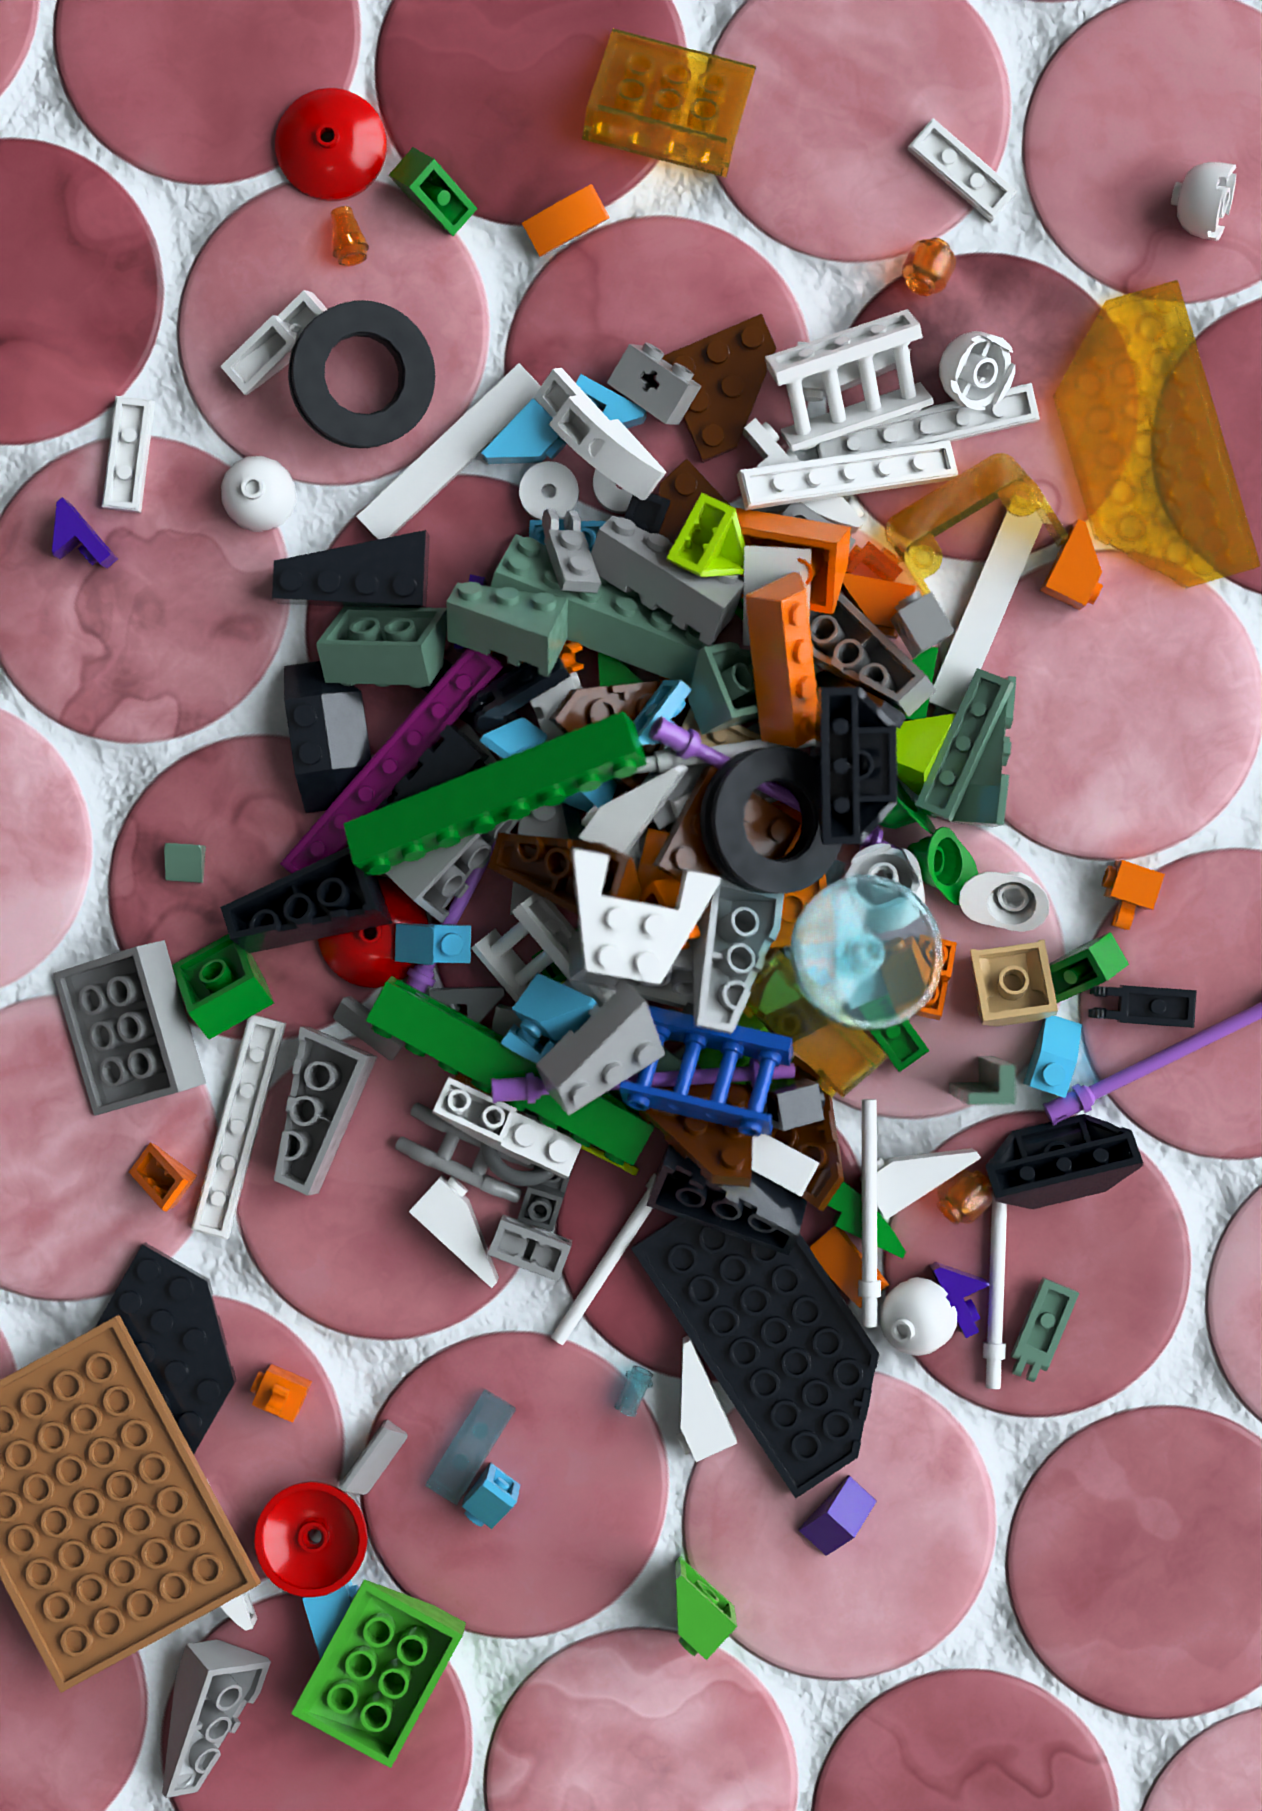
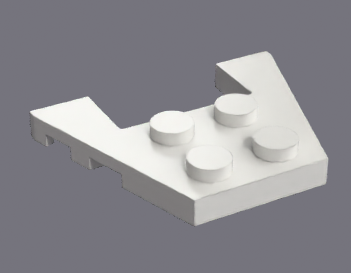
(629, 935)

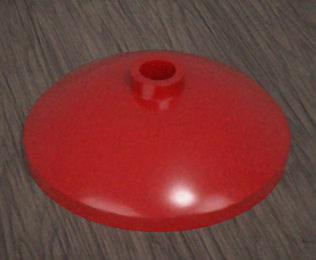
(336, 167)
(373, 961)
(292, 1557)

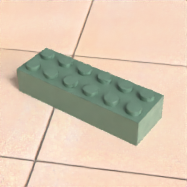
(606, 620)

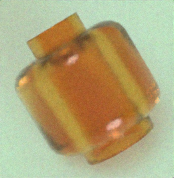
(929, 266)
(964, 1197)

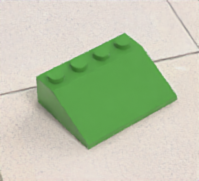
(379, 1670)

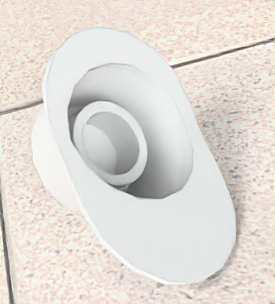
(1005, 901)

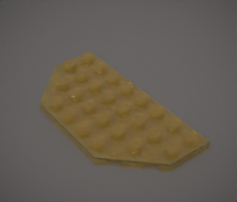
(1153, 442)

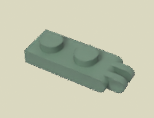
(1043, 1328)

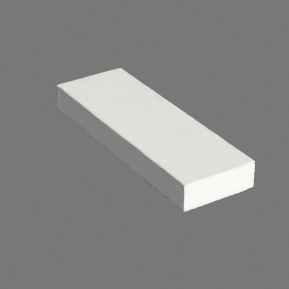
(962, 170)
(128, 454)

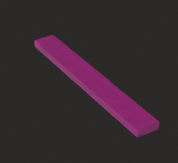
(396, 757)

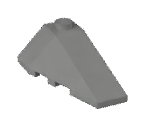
(731, 952)
(208, 1697)

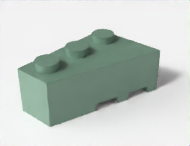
(509, 622)

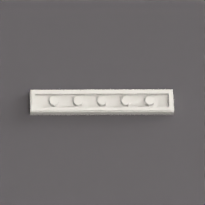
(937, 424)
(449, 454)
(847, 475)
(985, 609)
(238, 1126)

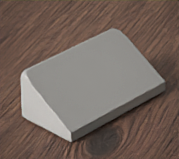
(353, 1015)
(374, 1459)

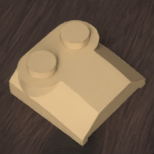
(1013, 984)

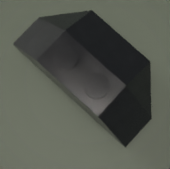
(325, 734)
(853, 765)
(1062, 1162)

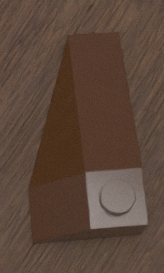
(548, 870)

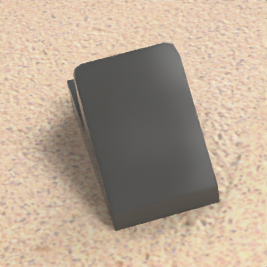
(478, 999)

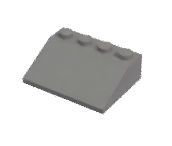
(129, 1027)

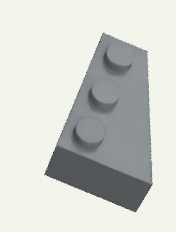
(603, 1051)

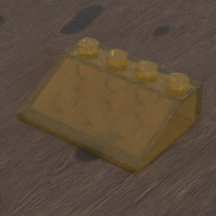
(668, 102)

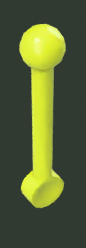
(599, 1153)

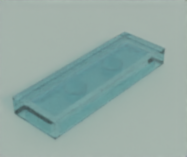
(470, 1446)

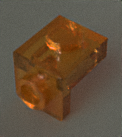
(881, 562)

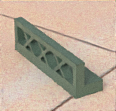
(964, 745)
(994, 1086)

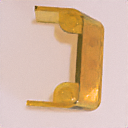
(999, 476)
(834, 1052)

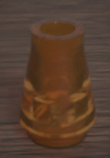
(347, 238)

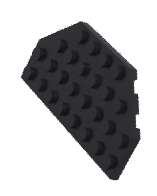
(178, 1337)
(773, 1342)

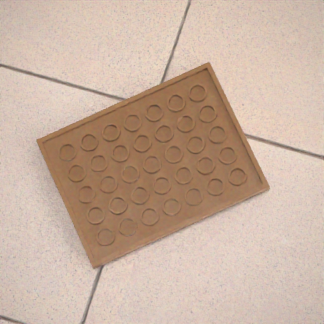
(105, 1509)

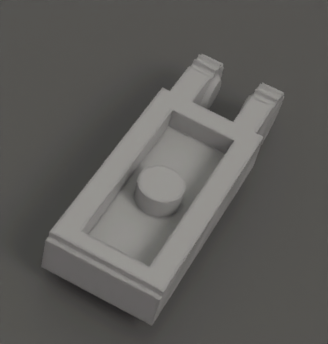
(570, 553)

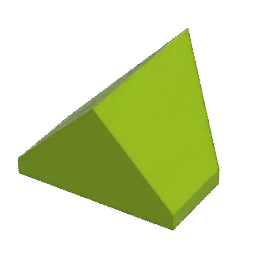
(710, 540)
(918, 747)

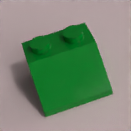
(221, 986)

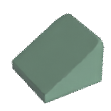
(184, 862)

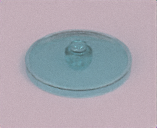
(866, 952)

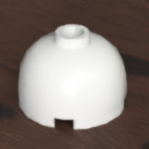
(1205, 198)
(977, 369)
(258, 493)
(917, 1317)

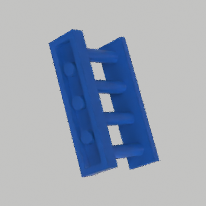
(764, 1046)

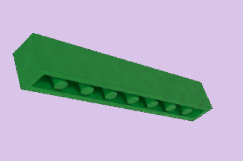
(495, 794)
(478, 1053)

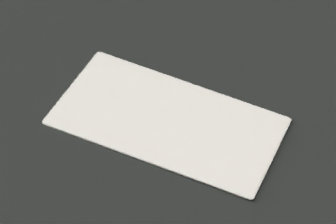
(767, 565)

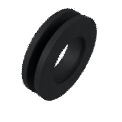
(411, 357)
(725, 832)

